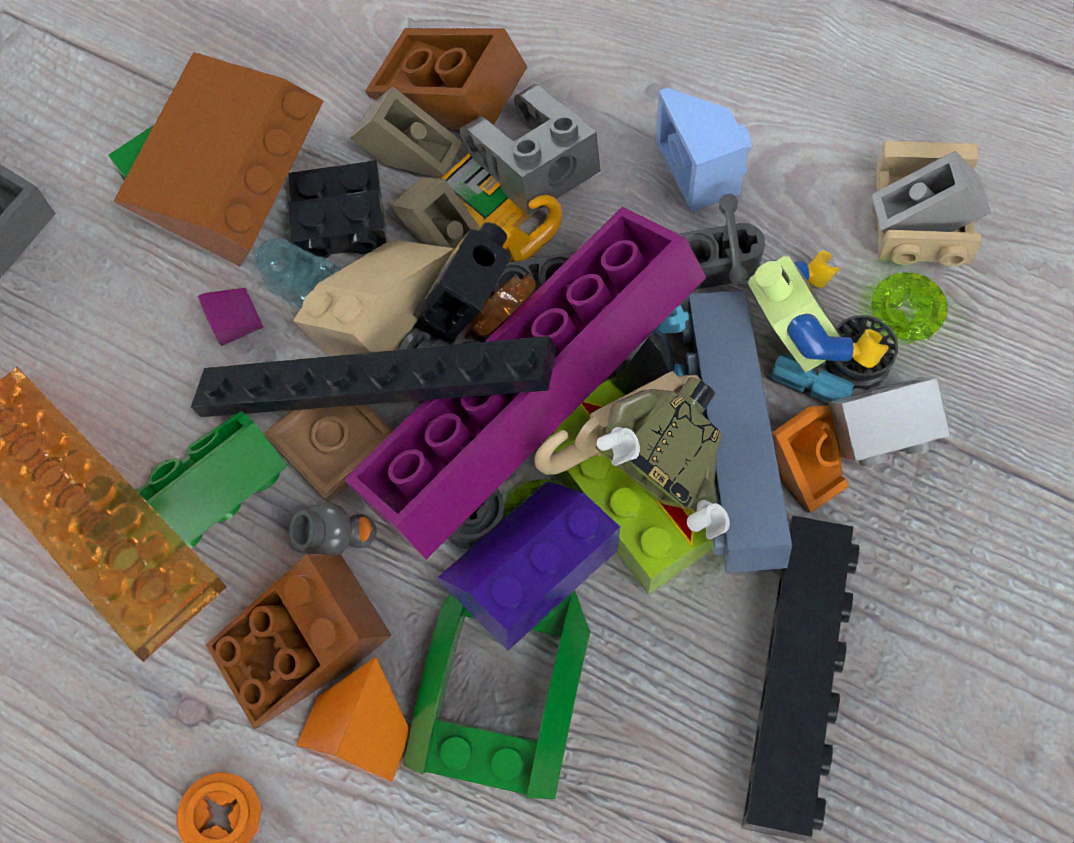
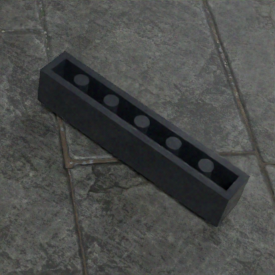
(799, 682)

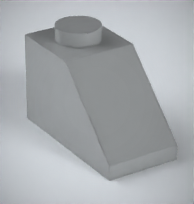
(933, 198)

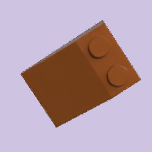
(452, 72)

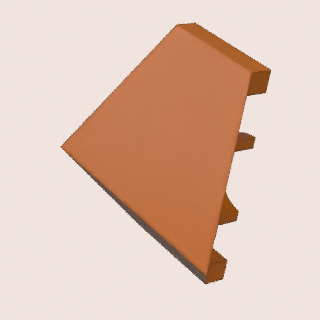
(810, 457)
(359, 724)

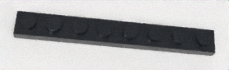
(378, 377)

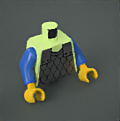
(800, 317)

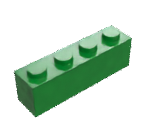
(213, 479)

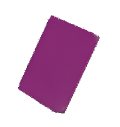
(230, 314)

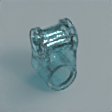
(298, 277)

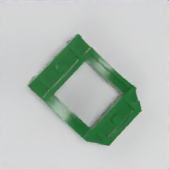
(487, 754)

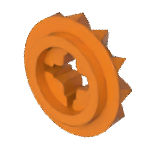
(223, 789)

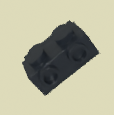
(337, 209)

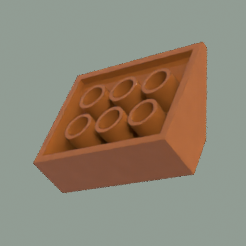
(219, 154)

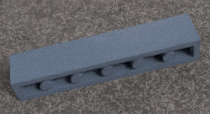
(746, 457)

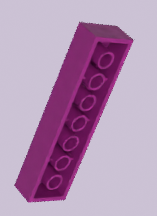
(464, 448)

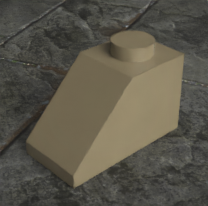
(406, 136)
(434, 213)

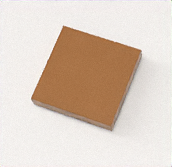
(328, 443)

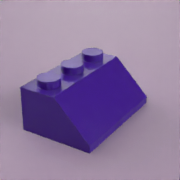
(532, 561)

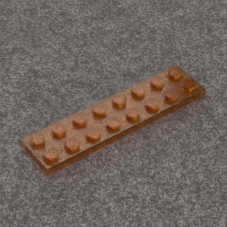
(96, 523)

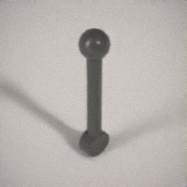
(728, 205)

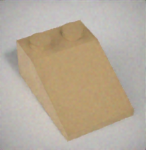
(372, 299)

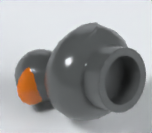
(329, 530)

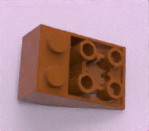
(297, 637)

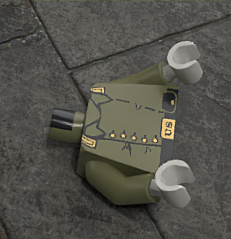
(669, 450)

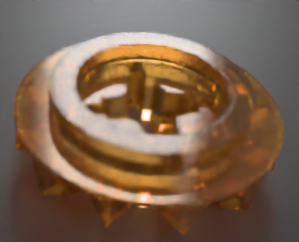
(504, 303)

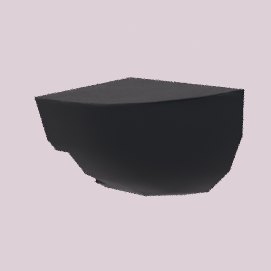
(649, 363)

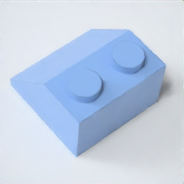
(701, 147)

